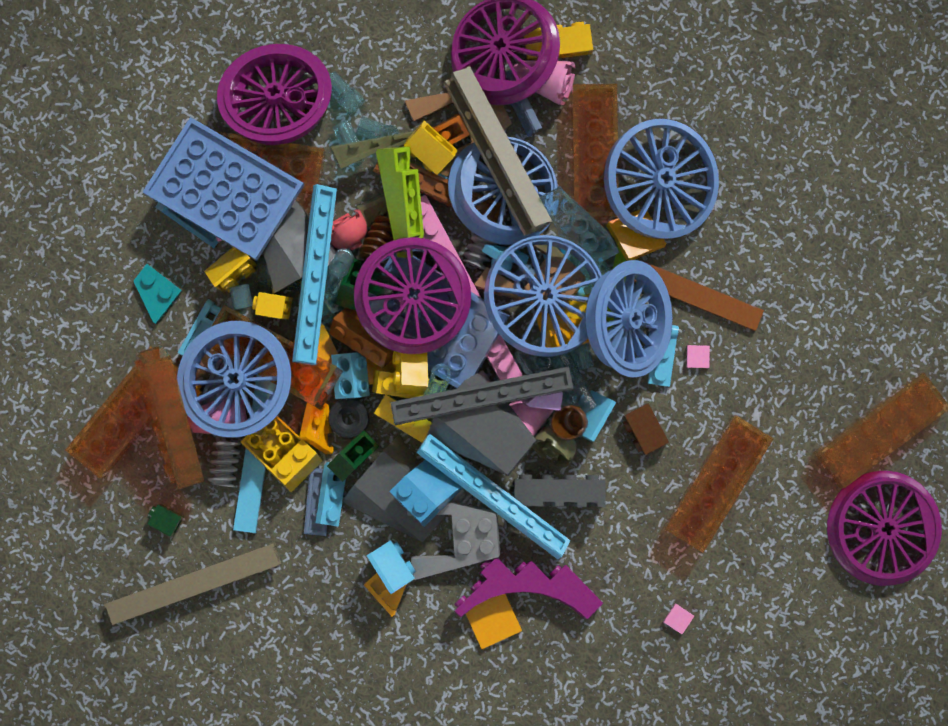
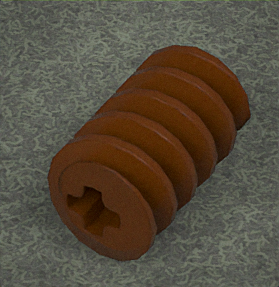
(378, 236)

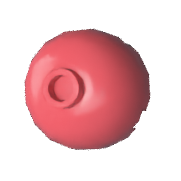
(349, 231)

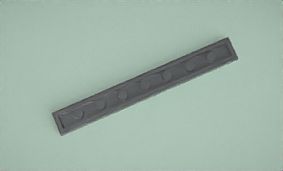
(482, 396)

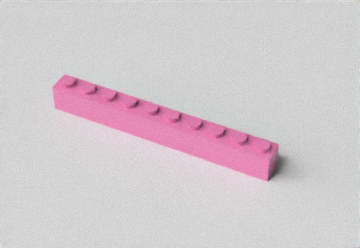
(499, 355)

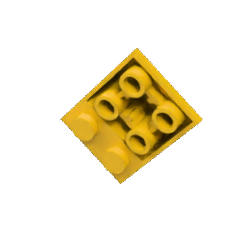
(230, 269)
(282, 453)

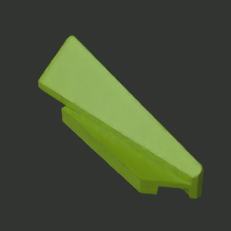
(401, 193)

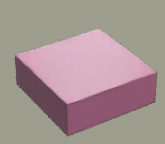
(697, 356)
(678, 618)

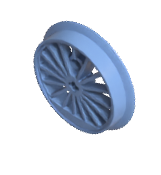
(461, 188)
(628, 317)
(201, 346)

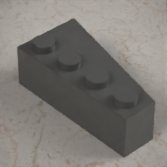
(560, 492)

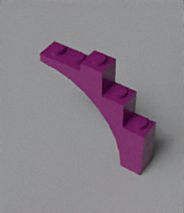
(499, 580)

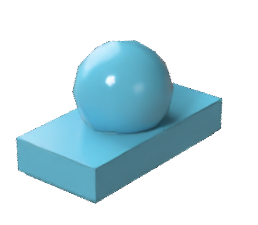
(495, 250)

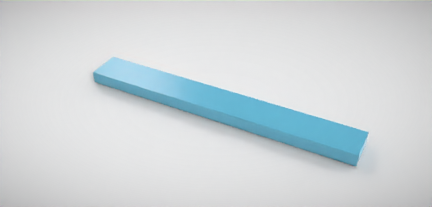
(314, 275)
(252, 478)
(493, 496)

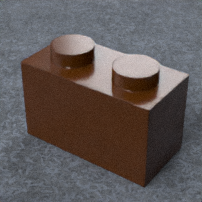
(645, 429)

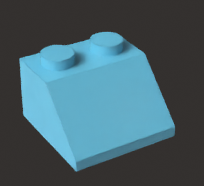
(597, 416)
(391, 566)

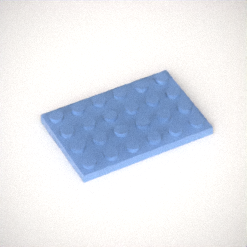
(223, 188)
(471, 344)

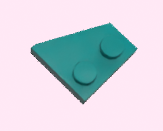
(156, 292)

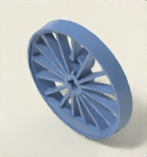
(661, 189)
(535, 294)

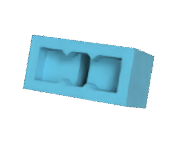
(354, 378)

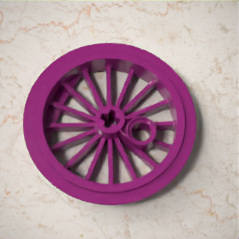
(501, 90)
(275, 95)
(452, 271)
(930, 519)

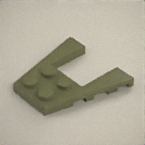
(353, 152)

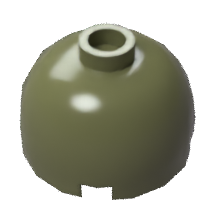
(550, 445)

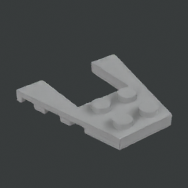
(473, 537)

